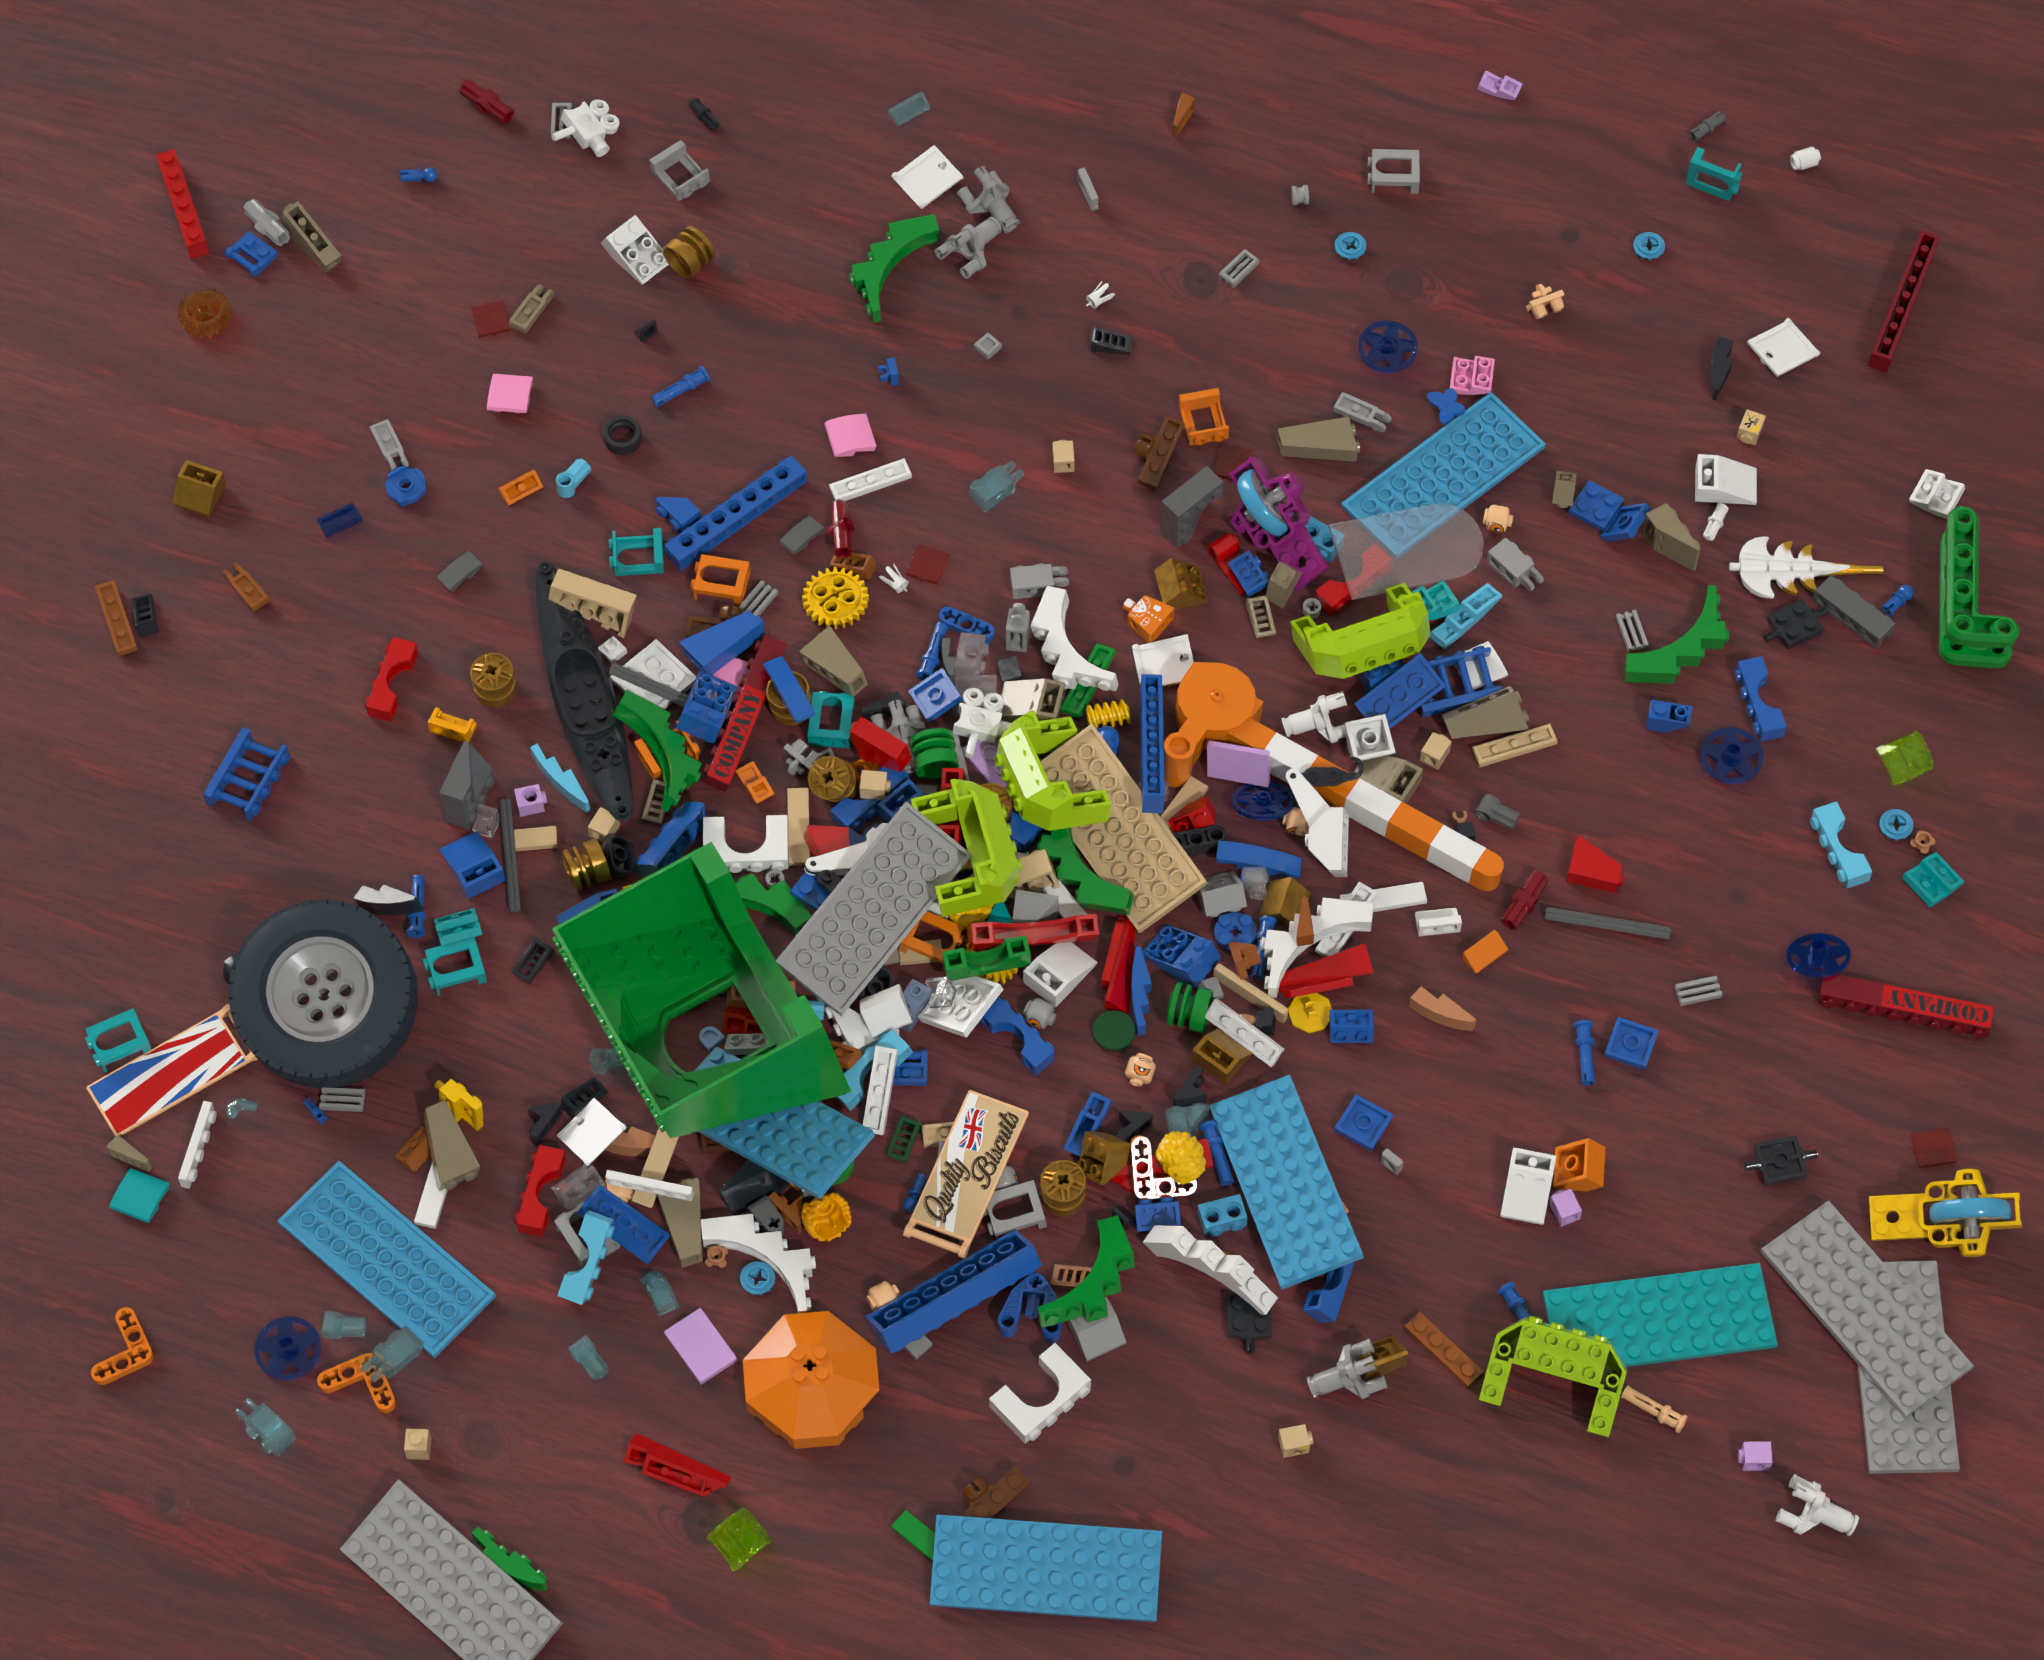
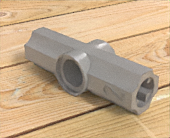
(266, 222)

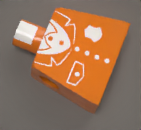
(1148, 617)

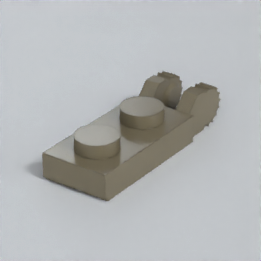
(530, 309)

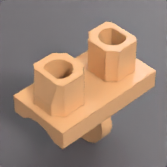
(1538, 305)

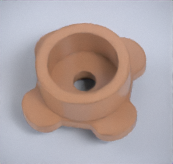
(1923, 836)
(712, 1251)

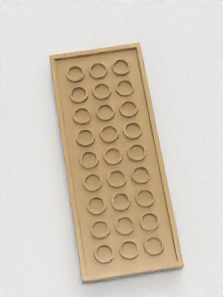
(1133, 846)

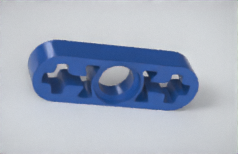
(982, 625)

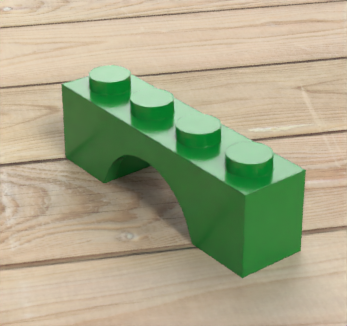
(1009, 955)

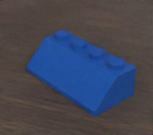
(673, 839)

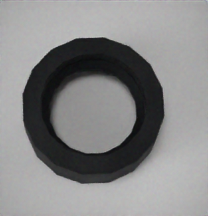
(622, 422)

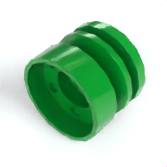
(934, 751)
(1189, 1007)

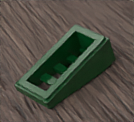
(896, 1137)

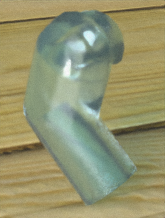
(238, 1105)

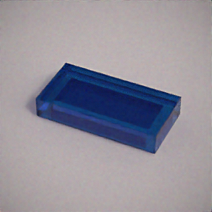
(339, 520)

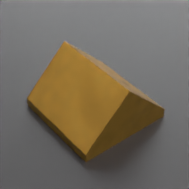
(1284, 900)
(1388, 1356)

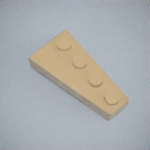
(594, 600)
(1035, 873)

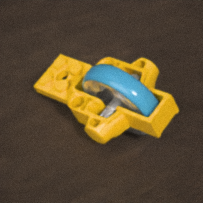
(1946, 1214)

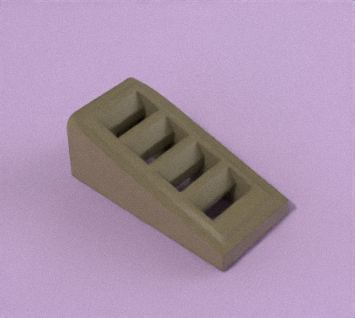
(1260, 601)
(653, 793)
(124, 1151)

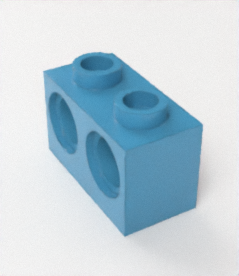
(1322, 537)
(1220, 1209)

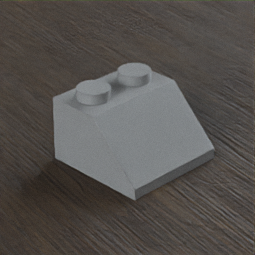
(1222, 894)
(1098, 1335)

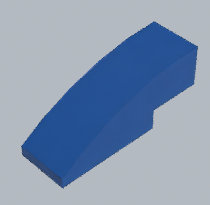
(1089, 1119)

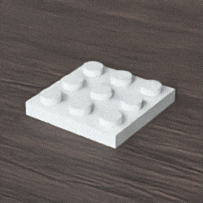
(660, 666)
(970, 1004)

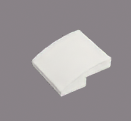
(1936, 494)
(1495, 666)

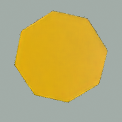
(1310, 1012)

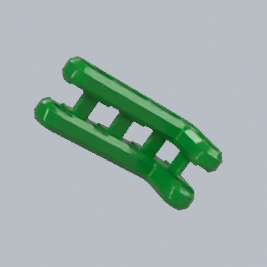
(1959, 620)

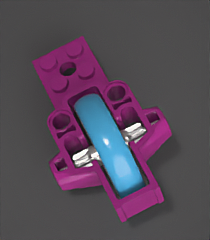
(1267, 503)

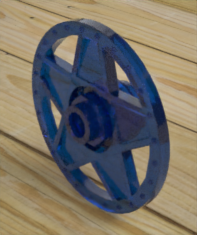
(1388, 346)
(1732, 755)
(1262, 802)
(1819, 955)
(287, 1348)

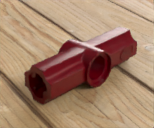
(487, 101)
(841, 529)
(1524, 900)

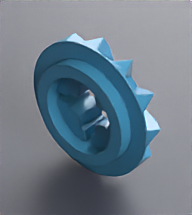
(1349, 239)
(1655, 242)
(1903, 820)
(753, 1270)

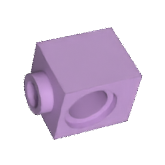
(524, 794)
(1565, 1207)
(1755, 1456)

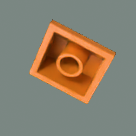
(1579, 1166)

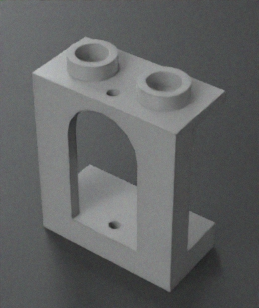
(669, 157)
(1383, 179)
(563, 1223)
(1001, 1227)

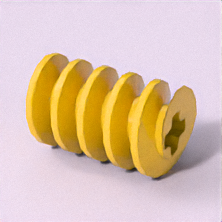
(1108, 714)

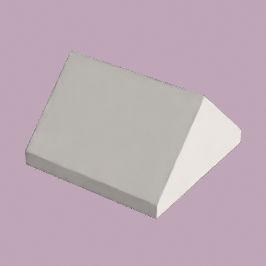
(1369, 738)
(885, 1011)

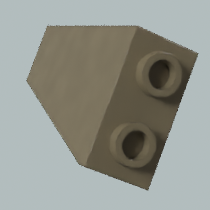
(310, 237)
(1320, 440)
(833, 662)
(1487, 715)
(449, 1149)
(684, 1223)

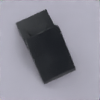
(1190, 1090)
(546, 1117)
(1135, 1124)

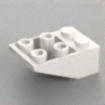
(635, 250)
(1724, 481)
(1058, 971)
(1528, 1186)

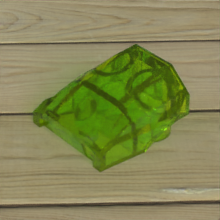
(1906, 757)
(739, 1538)

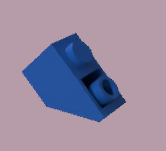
(678, 511)
(1668, 716)

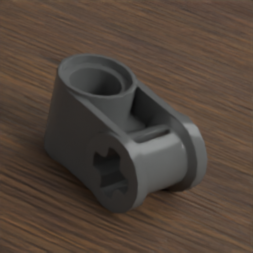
(766, 1214)

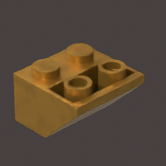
(198, 488)
(1180, 584)
(1220, 1055)
(1102, 1156)

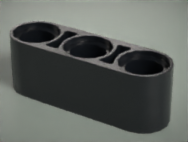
(1204, 836)

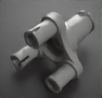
(991, 199)
(970, 244)
(901, 727)
(1348, 1373)

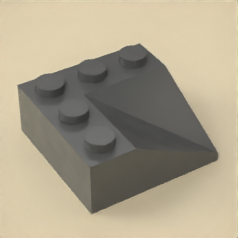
(1185, 506)
(466, 787)

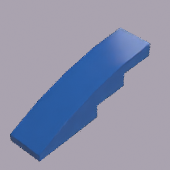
(789, 689)
(1246, 855)
(1140, 987)

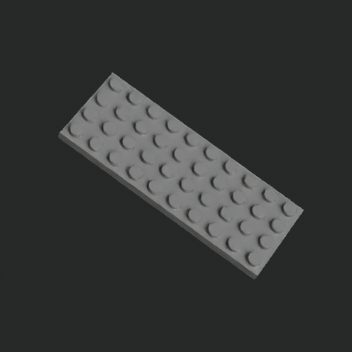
(873, 909)
(1867, 1309)
(1928, 1436)
(448, 1581)

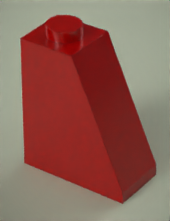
(879, 746)
(826, 839)
(1594, 868)

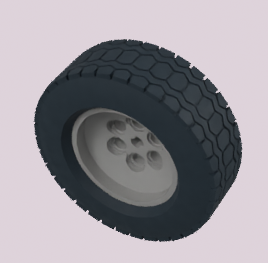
(314, 942)

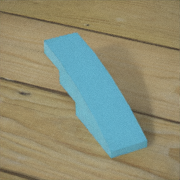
(1461, 621)
(563, 781)

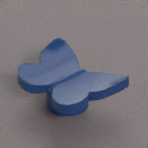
(1446, 404)

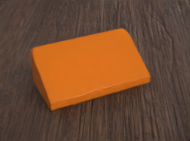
(520, 487)
(1484, 952)

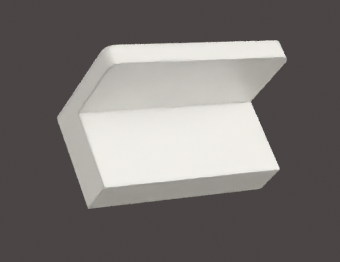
(1438, 922)

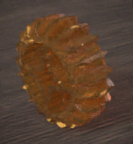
(204, 318)

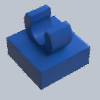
(891, 372)

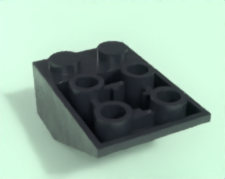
(749, 1185)

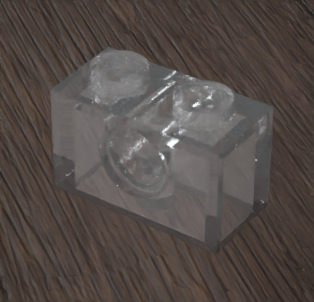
(970, 645)
(577, 1186)

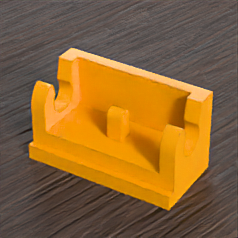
(451, 726)

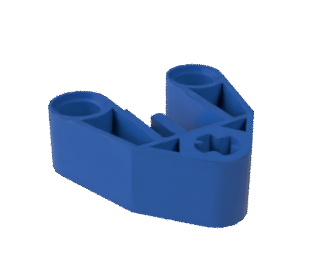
(1013, 1306)

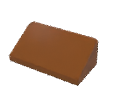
(415, 1150)

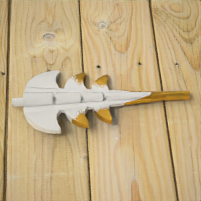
(1759, 568)

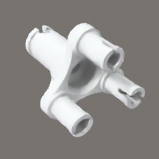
(1317, 718)
(1817, 1510)

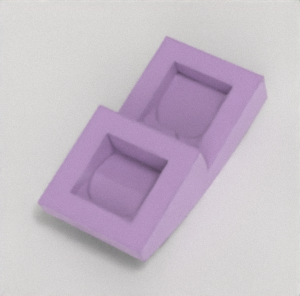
(1496, 86)

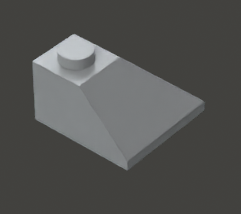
(1035, 907)

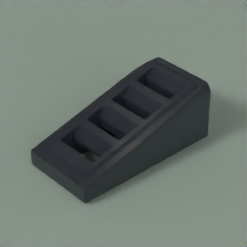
(1101, 346)
(142, 614)
(881, 706)
(548, 952)
(572, 1106)

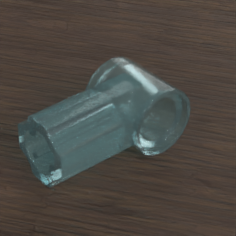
(610, 1058)
(337, 1325)
(585, 1353)

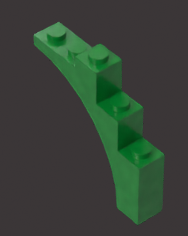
(883, 257)
(1665, 663)
(652, 725)
(1093, 891)
(774, 902)
(1103, 1280)

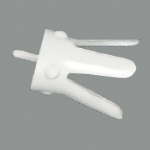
(1094, 298)
(899, 582)

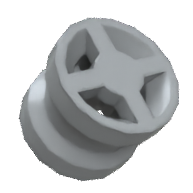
(1300, 195)

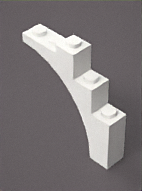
(1070, 666)
(1332, 918)
(743, 1235)
(1204, 1255)

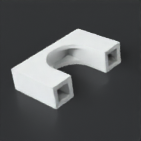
(770, 856)
(1029, 1420)

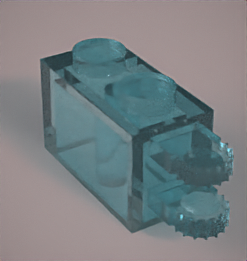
(994, 486)
(394, 1354)
(266, 1428)

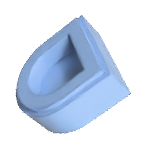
(710, 1038)

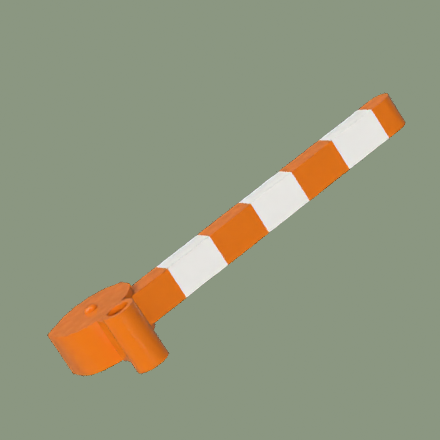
(1222, 707)

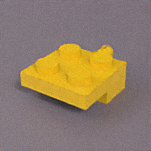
(461, 1103)

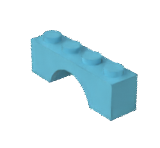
(1850, 866)
(858, 1072)
(595, 1232)

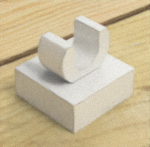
(612, 650)

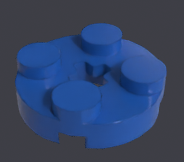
(408, 495)
(1232, 921)

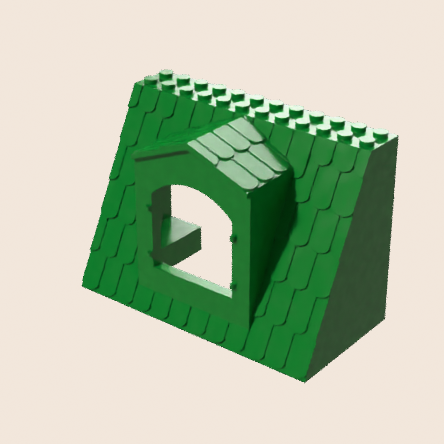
(669, 950)

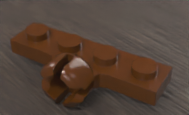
(1157, 451)
(698, 624)
(995, 1497)

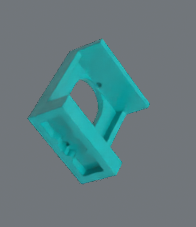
(1698, 165)
(619, 544)
(831, 738)
(439, 981)
(105, 1057)

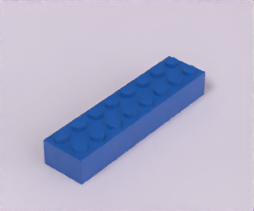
(953, 1291)

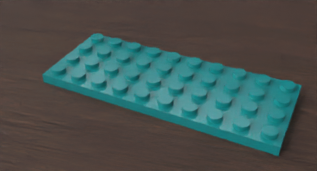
(1671, 1314)

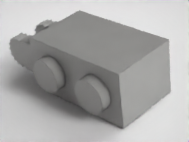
(1513, 565)
(1033, 580)
(1017, 628)

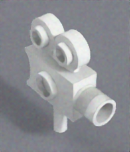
(586, 128)
(979, 722)

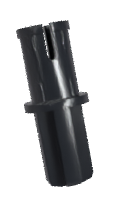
(704, 114)

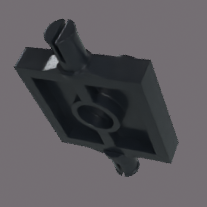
(1795, 624)
(1780, 1160)
(1246, 1322)

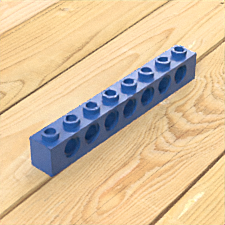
(683, 556)
(1152, 743)

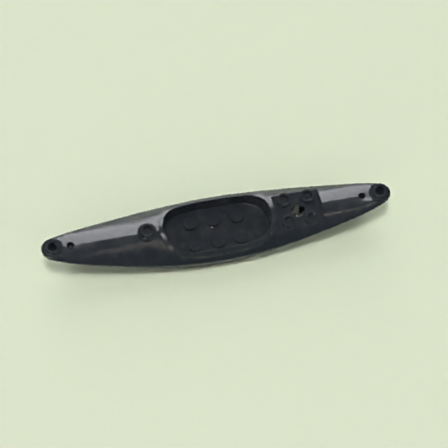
(584, 698)

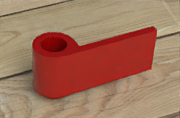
(1223, 551)

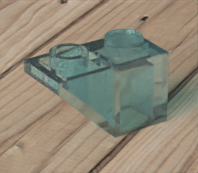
(1186, 1118)
(659, 1292)

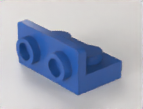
(1249, 573)
(1351, 1026)
(1157, 1213)

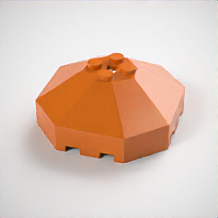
(817, 1404)

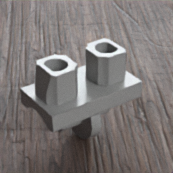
(797, 750)

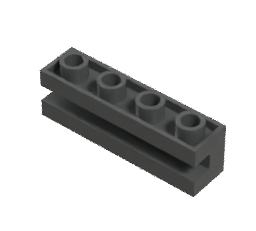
(1854, 611)

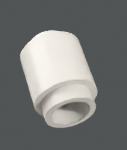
(1805, 158)

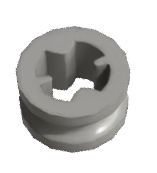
(1317, 608)
(773, 873)

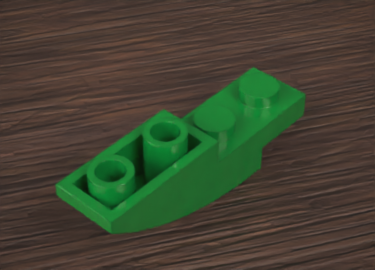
(515, 1565)

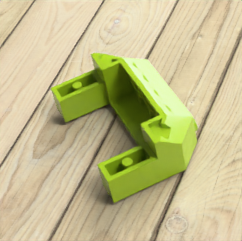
(1368, 642)
(1035, 798)
(986, 839)
(1562, 1354)

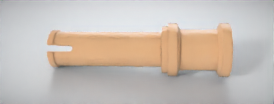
(1663, 1413)

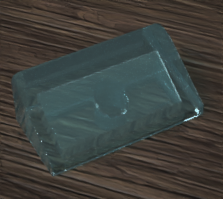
(909, 108)

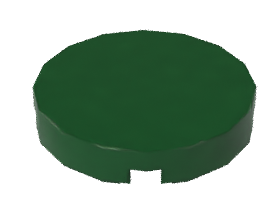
(1114, 1031)

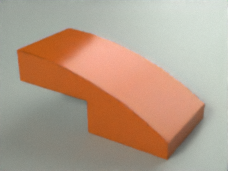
(754, 782)

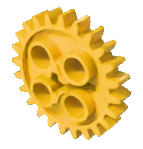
(835, 598)

